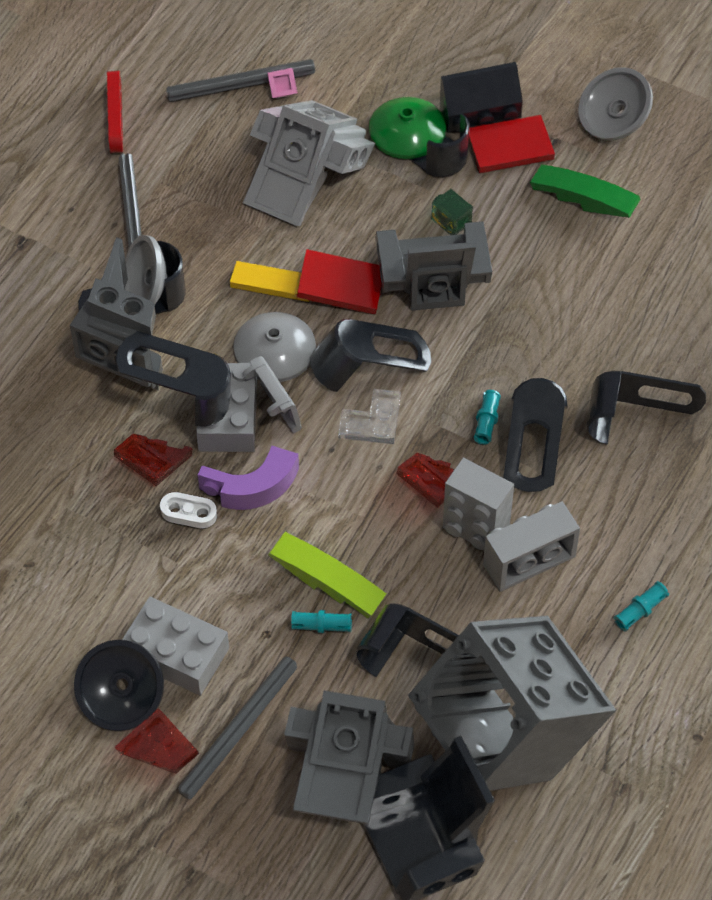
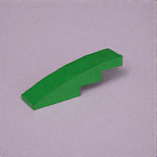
(591, 192)

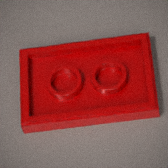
(510, 144)
(340, 282)

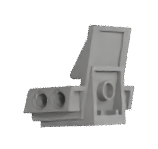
(299, 147)

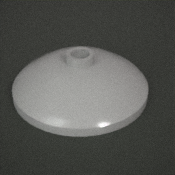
(610, 94)
(145, 269)
(285, 354)

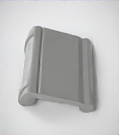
(281, 401)

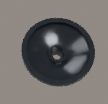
(99, 689)

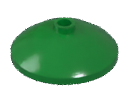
(405, 126)

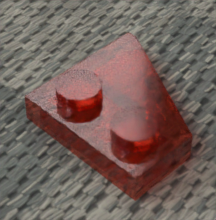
(151, 457)
(426, 476)
(158, 744)

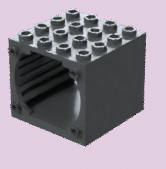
(552, 693)

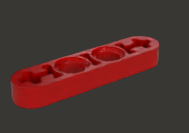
(115, 117)

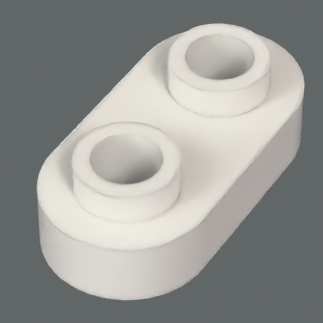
(189, 509)

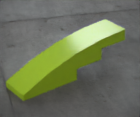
(327, 573)

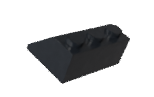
(482, 96)

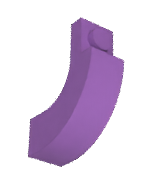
(255, 488)

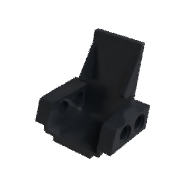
(429, 822)

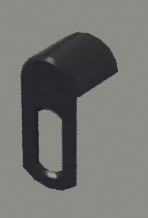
(446, 157)
(174, 288)
(352, 343)
(205, 375)
(624, 387)
(540, 403)
(389, 629)

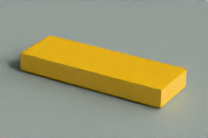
(266, 280)

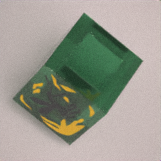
(451, 212)

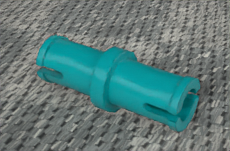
(487, 417)
(641, 606)
(321, 621)

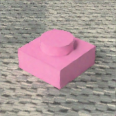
(282, 83)

